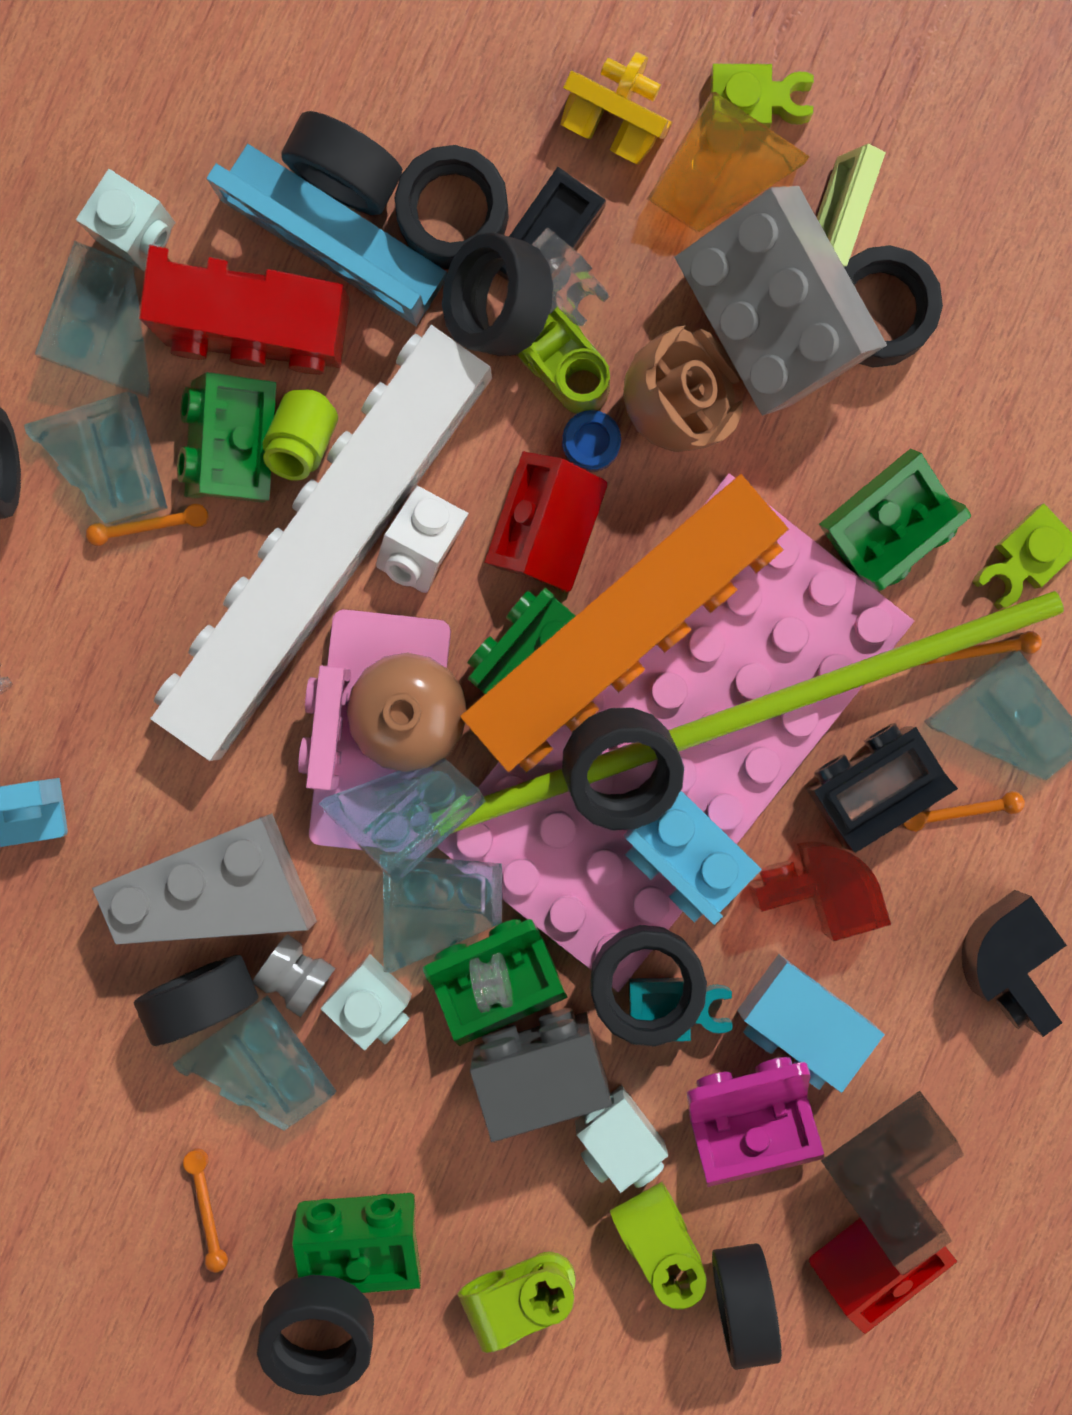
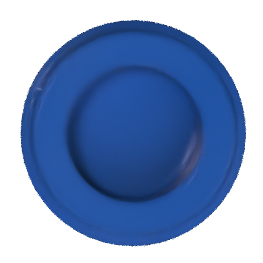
(591, 440)

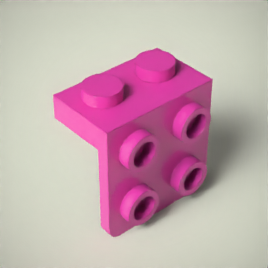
(754, 1121)

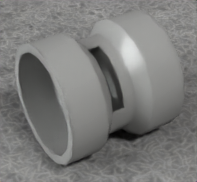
(293, 975)

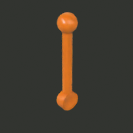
(194, 515)
(1028, 643)
(1011, 803)
(195, 1163)

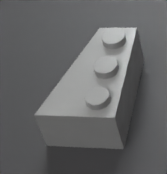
(213, 889)

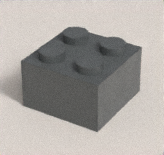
(539, 1074)

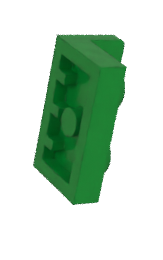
(226, 437)
(533, 624)
(359, 1241)

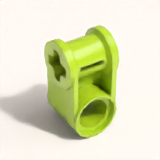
(560, 353)
(659, 1239)
(509, 1304)

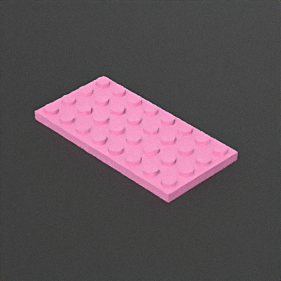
(775, 631)

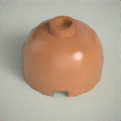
(682, 391)
(406, 712)

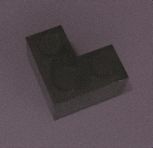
(882, 1175)

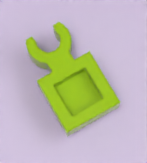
(755, 93)
(1032, 552)

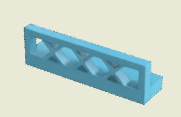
(329, 233)

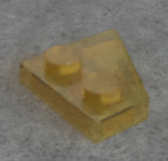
(722, 165)

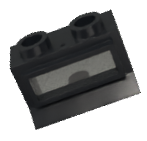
(879, 787)

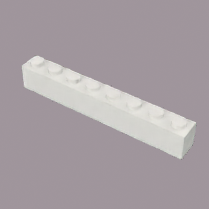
(322, 543)

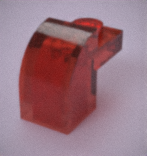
(839, 882)

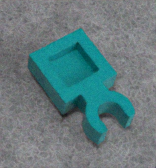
(658, 996)

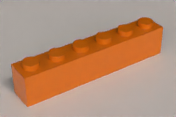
(625, 623)

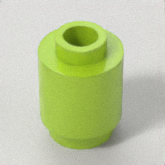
(299, 434)

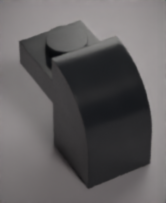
(1001, 952)

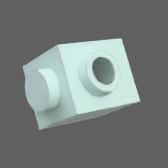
(125, 219)
(369, 1004)
(621, 1143)

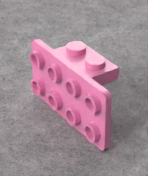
(332, 754)

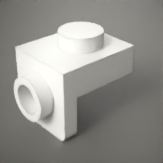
(420, 539)

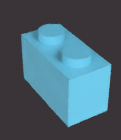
(808, 1024)

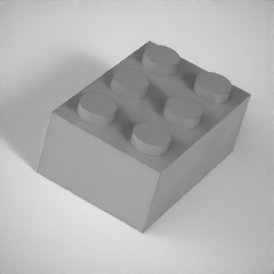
(780, 299)

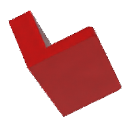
(547, 520)
(866, 1280)

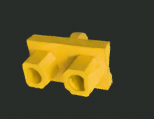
(590, 100)

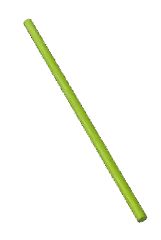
(779, 702)

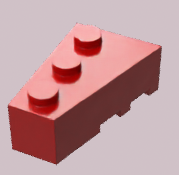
(244, 314)

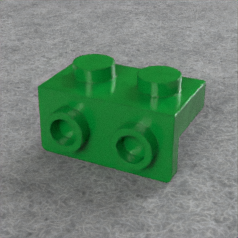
(894, 521)
(530, 971)

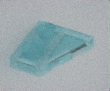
(97, 321)
(106, 456)
(404, 814)
(438, 907)
(261, 1066)

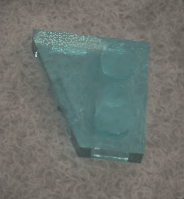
(1010, 718)

